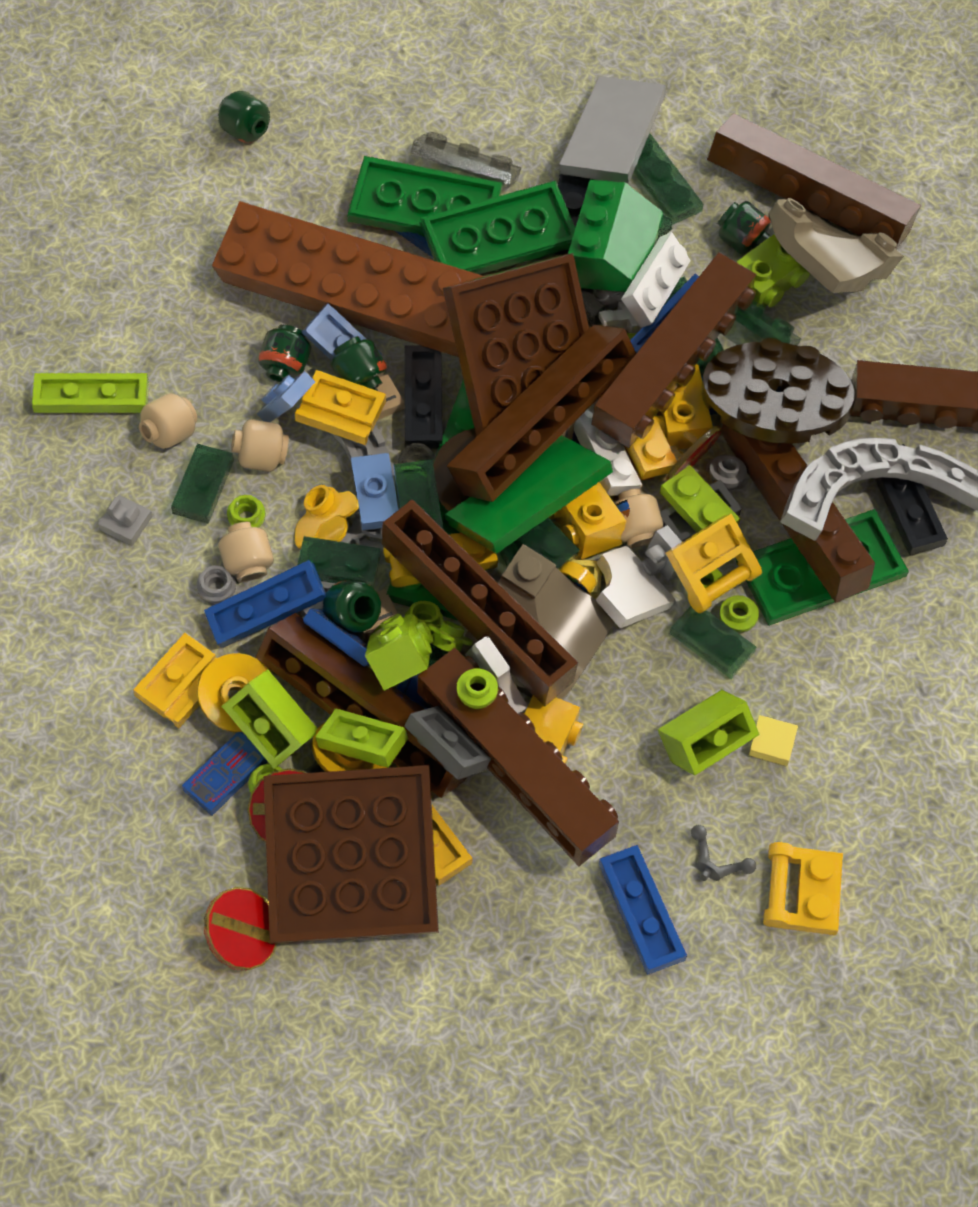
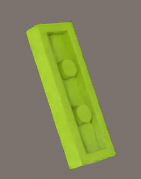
(90, 392)

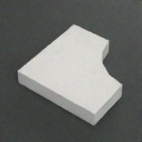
(629, 589)
(490, 659)

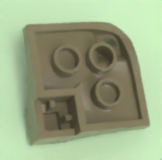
(830, 255)
(557, 606)

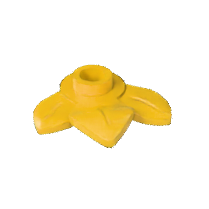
(325, 514)

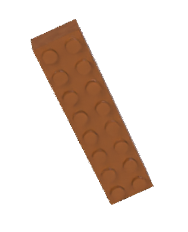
(356, 276)

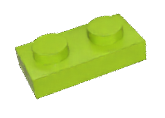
(695, 499)
(361, 737)

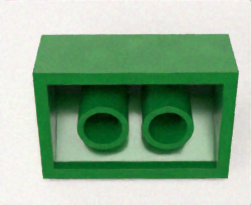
(613, 235)

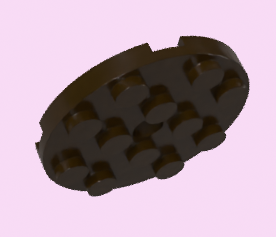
(744, 382)

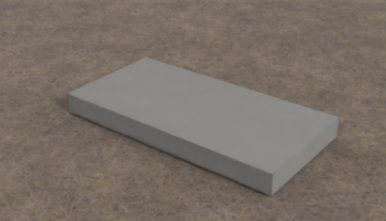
(613, 129)

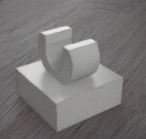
(125, 520)
(662, 541)

